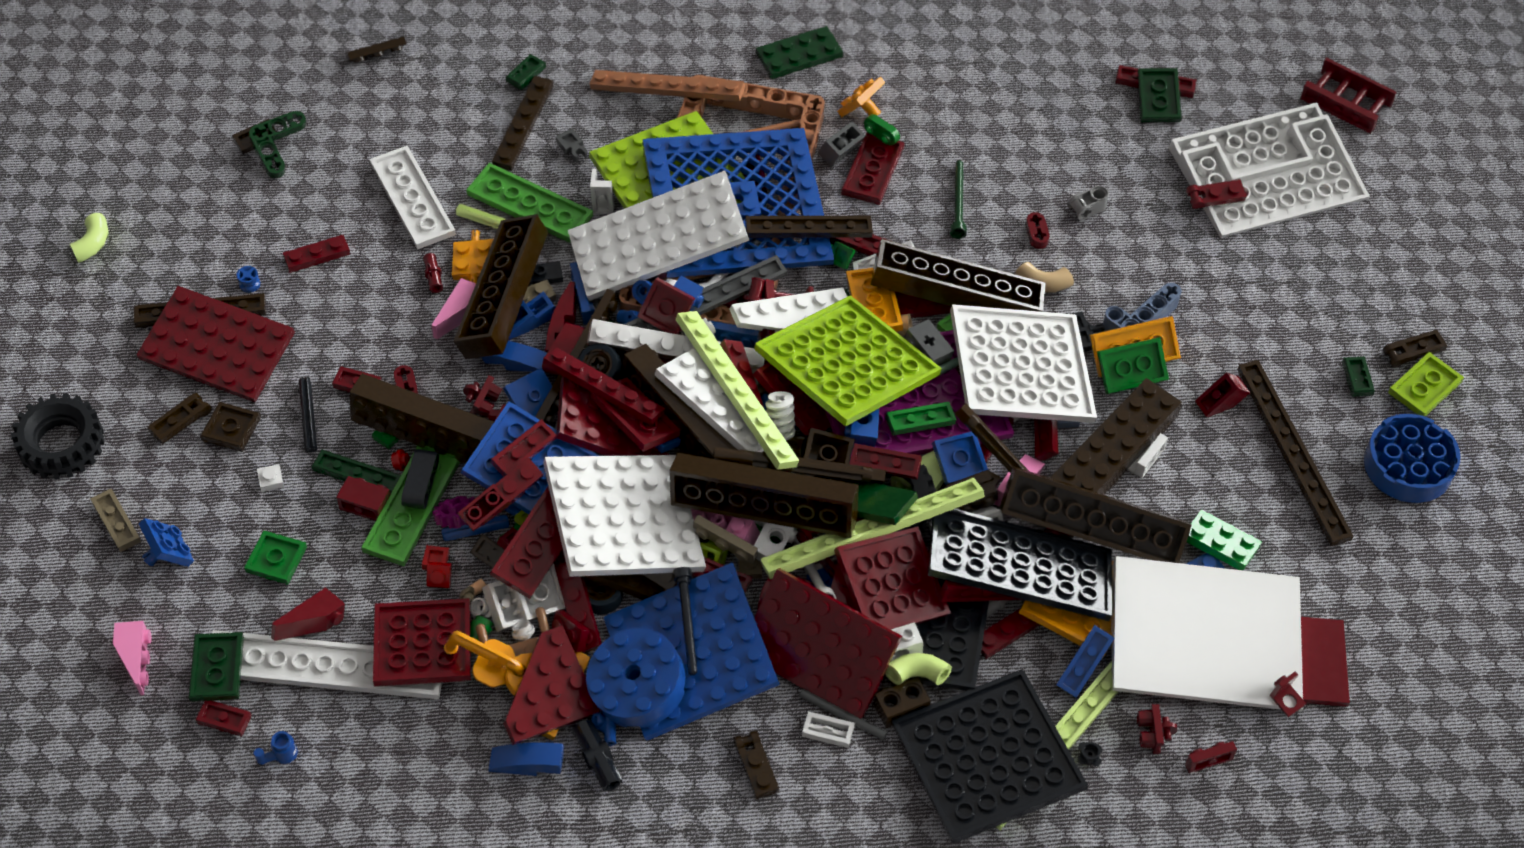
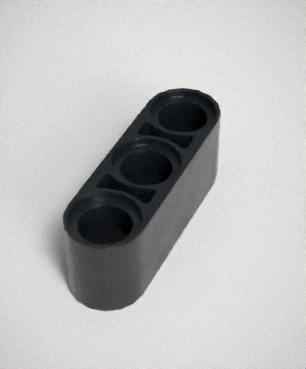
(420, 479)

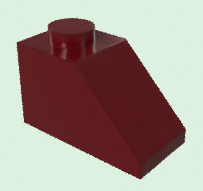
(1222, 395)

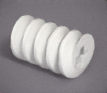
(782, 412)

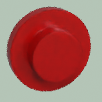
(399, 459)

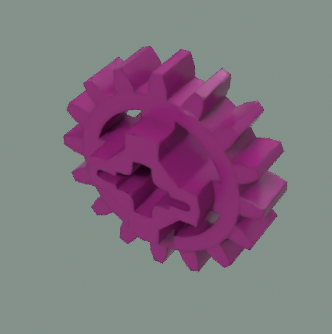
(447, 512)

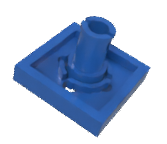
(165, 543)

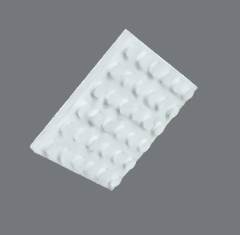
(1022, 364)
(620, 516)

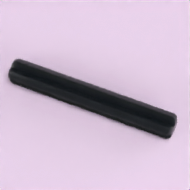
(307, 413)

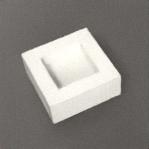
(270, 478)

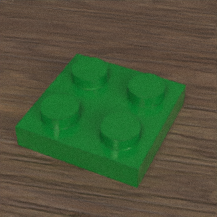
(275, 557)

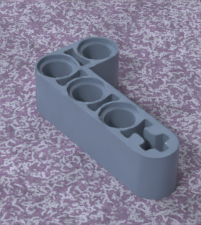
(1156, 307)

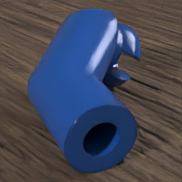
(606, 726)

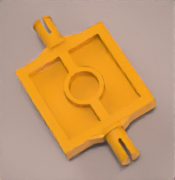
(470, 257)

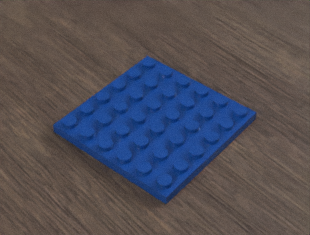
(726, 639)

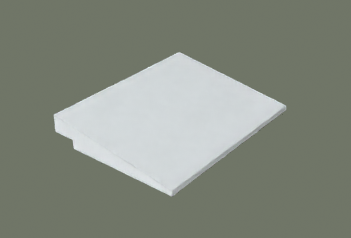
(1285, 161)
(1204, 632)

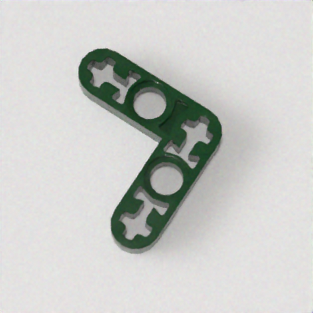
(266, 140)

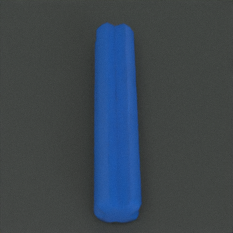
(496, 523)

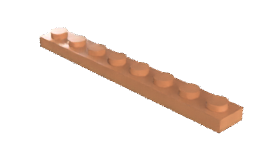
(667, 85)

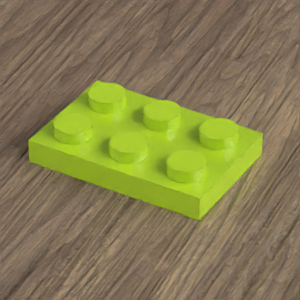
(1426, 385)

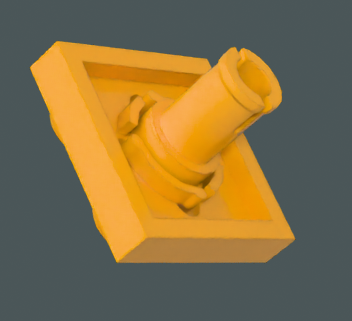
(862, 98)

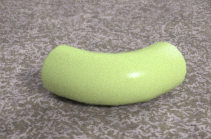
(93, 239)
(918, 665)

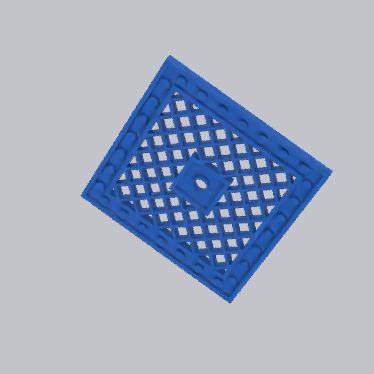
(787, 142)

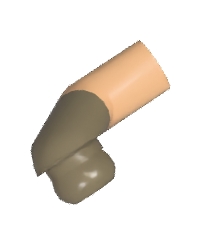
(472, 590)

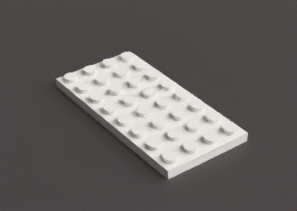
(657, 235)

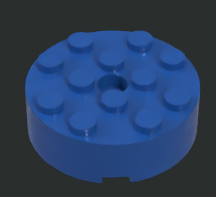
(1411, 458)
(658, 673)

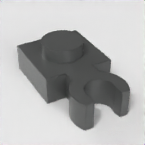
(571, 143)

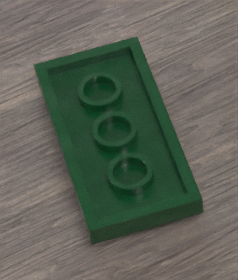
(799, 52)

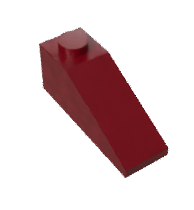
(310, 617)

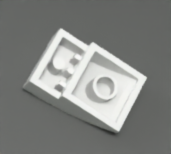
(511, 607)

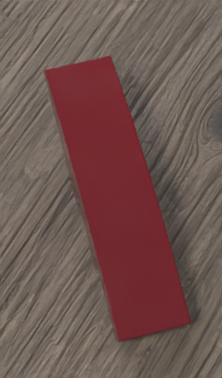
(564, 312)

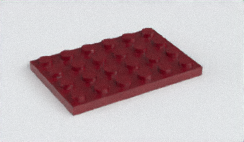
(216, 343)
(824, 643)

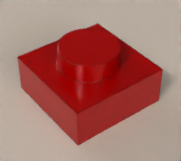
(435, 554)
(438, 574)

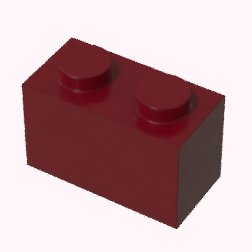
(362, 498)

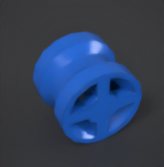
(248, 279)

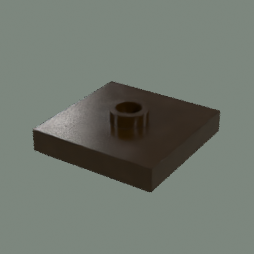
(230, 426)

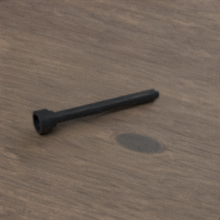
(682, 577)

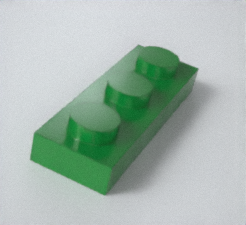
(920, 418)

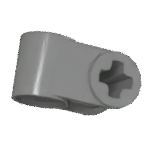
(1090, 202)

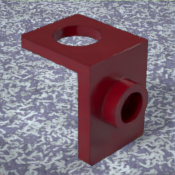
(1284, 688)

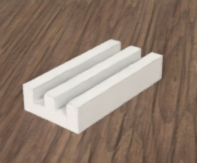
(826, 733)

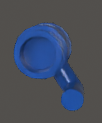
(282, 751)

